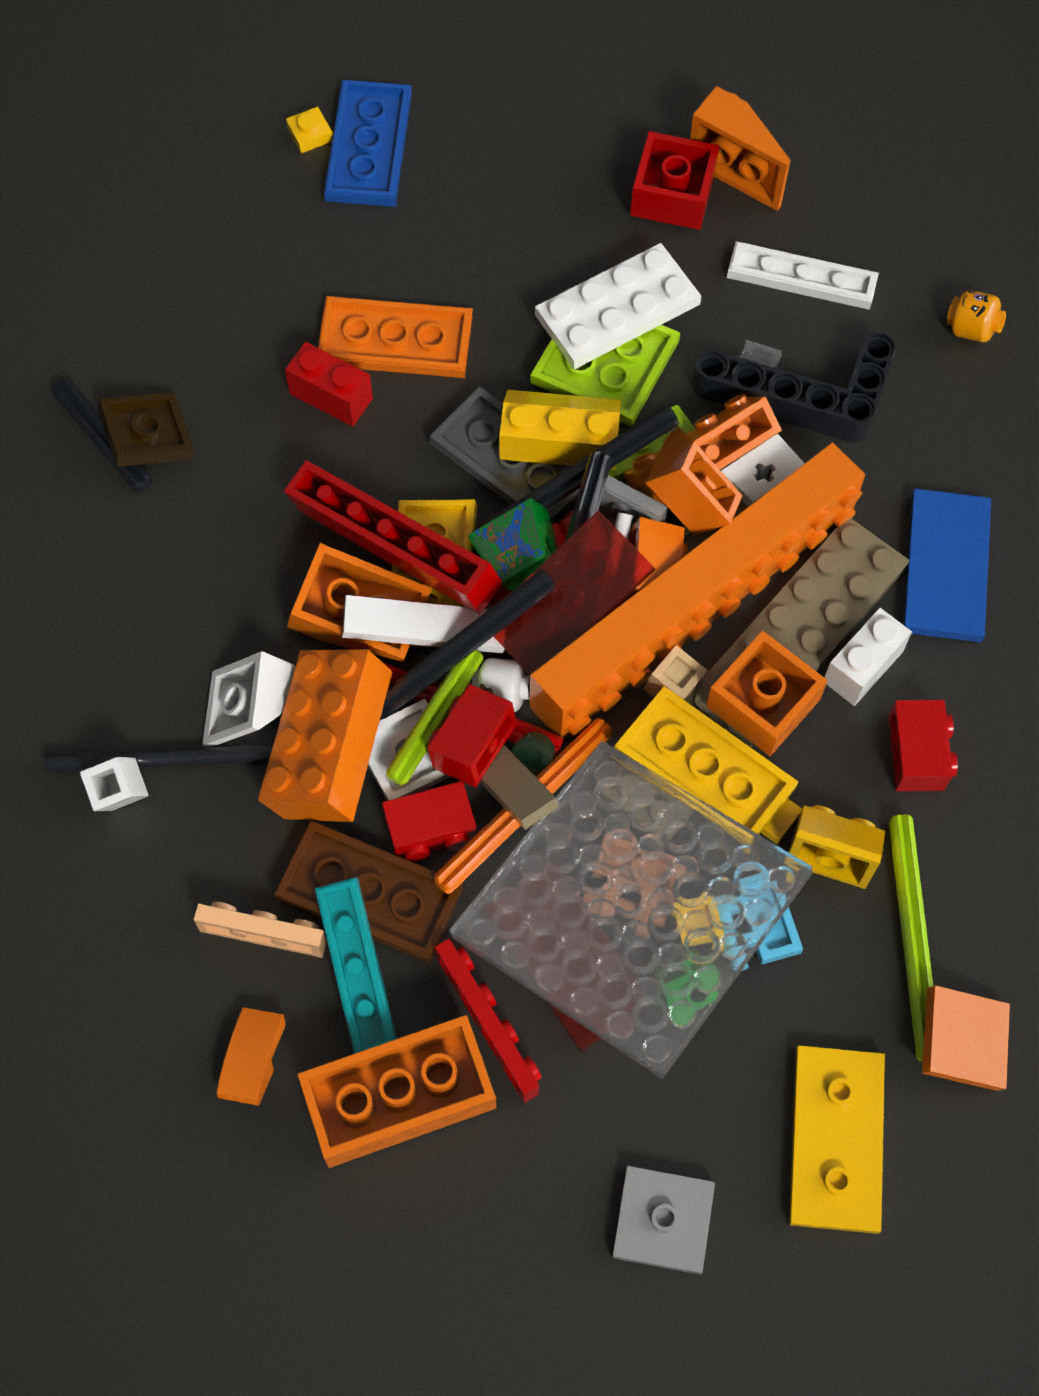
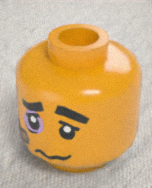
(976, 316)

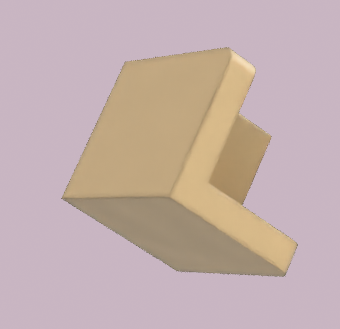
(677, 673)

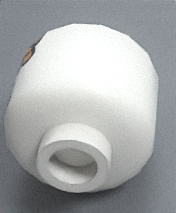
(504, 679)

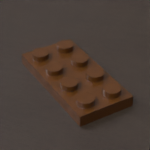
(398, 895)

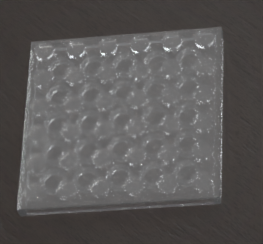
(632, 907)

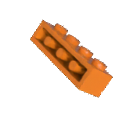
(721, 437)

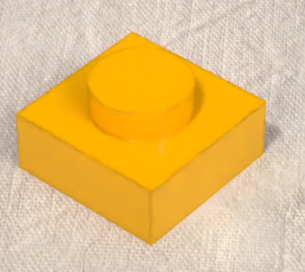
(309, 129)

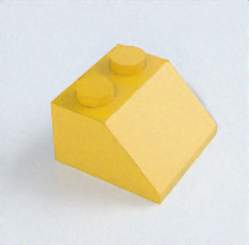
(837, 845)

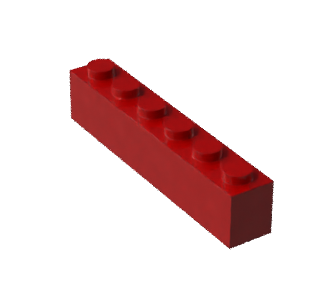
(394, 537)

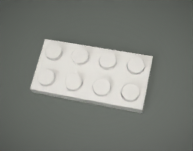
(617, 305)

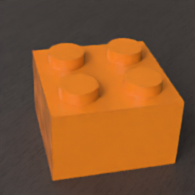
(766, 693)

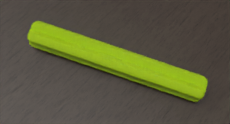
(432, 717)

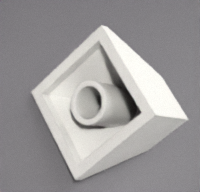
(246, 697)

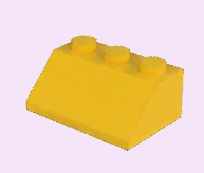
(555, 426)

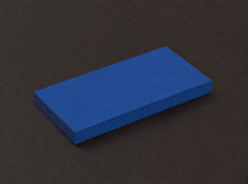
(368, 143)
(947, 565)

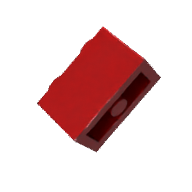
(329, 384)
(471, 735)
(921, 745)
(430, 821)

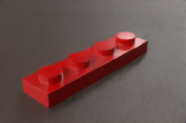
(498, 1035)

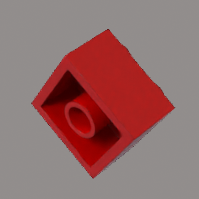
(674, 180)

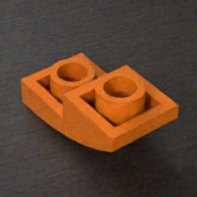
(249, 1056)

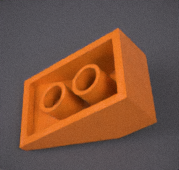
(747, 150)
(322, 597)

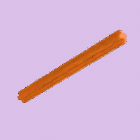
(503, 824)

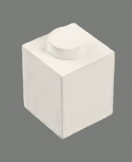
(114, 784)

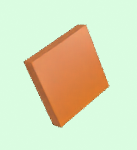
(966, 1038)

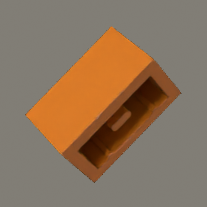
(692, 485)

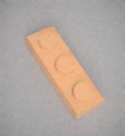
(261, 929)

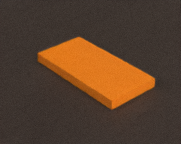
(397, 336)

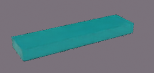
(355, 964)

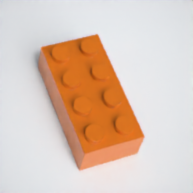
(325, 735)
(397, 1091)

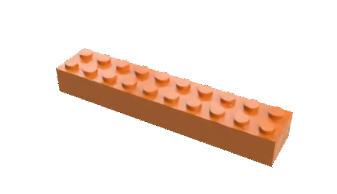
(695, 592)

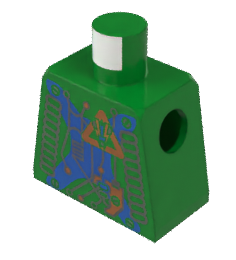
(516, 542)

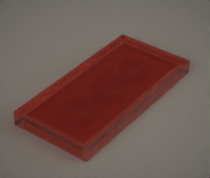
(591, 579)

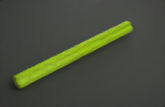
(912, 922)

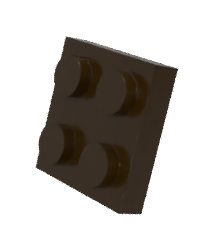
(145, 429)

